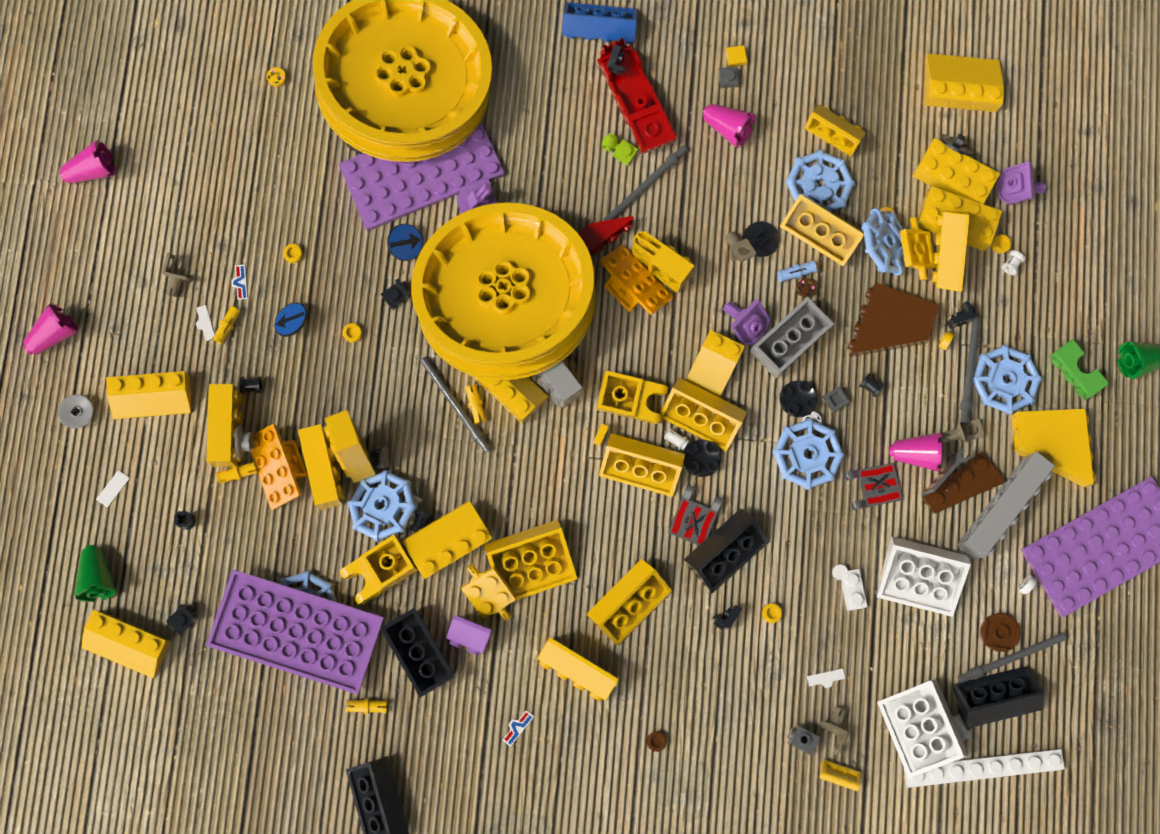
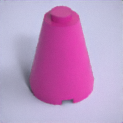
(730, 123)
(89, 164)
(49, 330)
(919, 451)

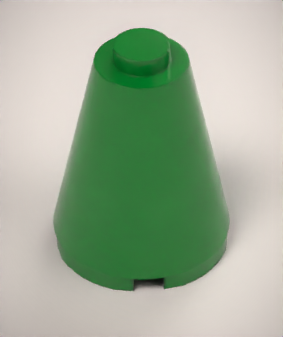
(1138, 359)
(93, 576)

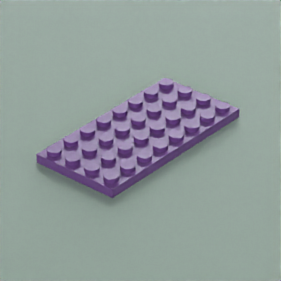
(395, 189)
(1099, 548)
(295, 631)

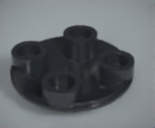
(798, 398)
(702, 458)

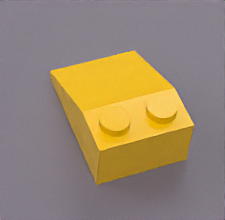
(715, 363)

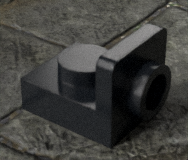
(617, 56)
(396, 294)
(962, 317)
(730, 616)
(182, 618)

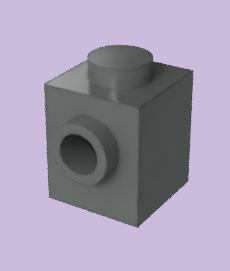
(803, 739)

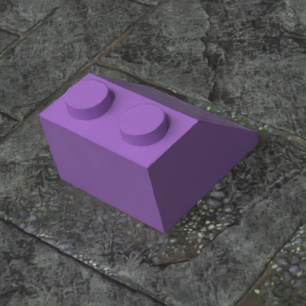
(469, 635)

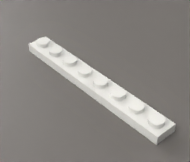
(990, 768)

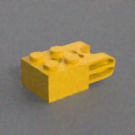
(662, 261)
(634, 392)
(374, 568)

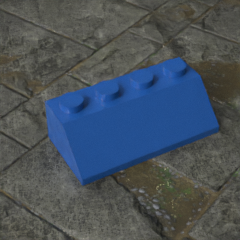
(599, 22)

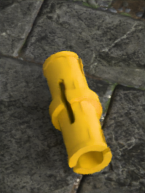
(226, 325)
(475, 404)
(236, 472)
(366, 706)

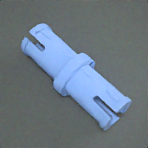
(785, 274)

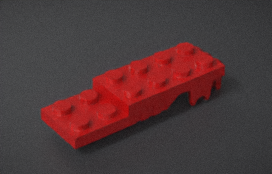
(637, 100)

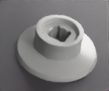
(70, 405)
(243, 442)

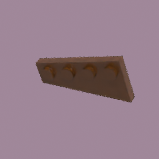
(970, 480)

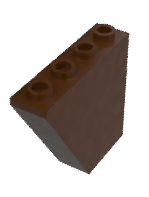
(891, 321)

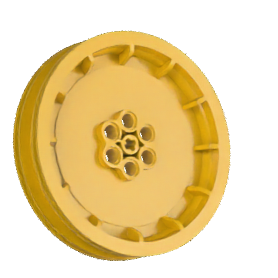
(417, 120)
(531, 331)

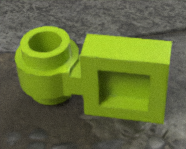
(623, 152)

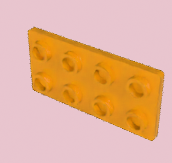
(632, 282)
(277, 466)

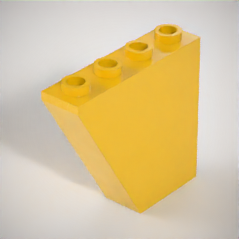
(1059, 438)

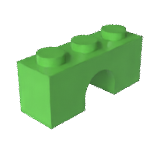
(1066, 360)

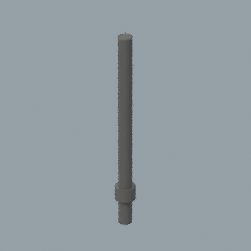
(670, 161)
(966, 404)
(476, 434)
(977, 672)

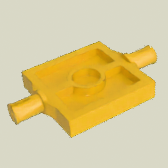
(917, 249)
(488, 592)

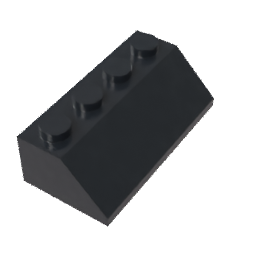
(726, 550)
(417, 652)
(998, 697)
(377, 798)

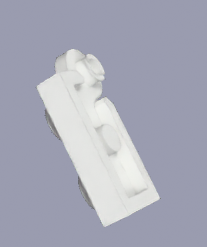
(851, 586)

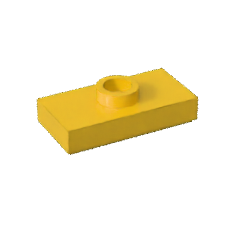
(840, 775)

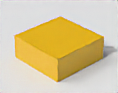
(736, 56)
(600, 435)

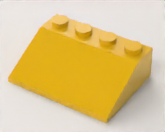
(963, 83)
(532, 559)

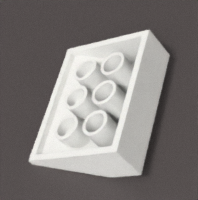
(923, 576)
(922, 728)

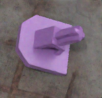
(1017, 184)
(475, 196)
(748, 323)

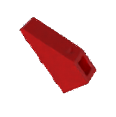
(600, 233)

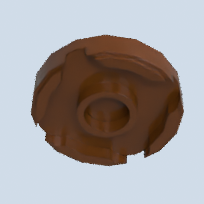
(1000, 632)

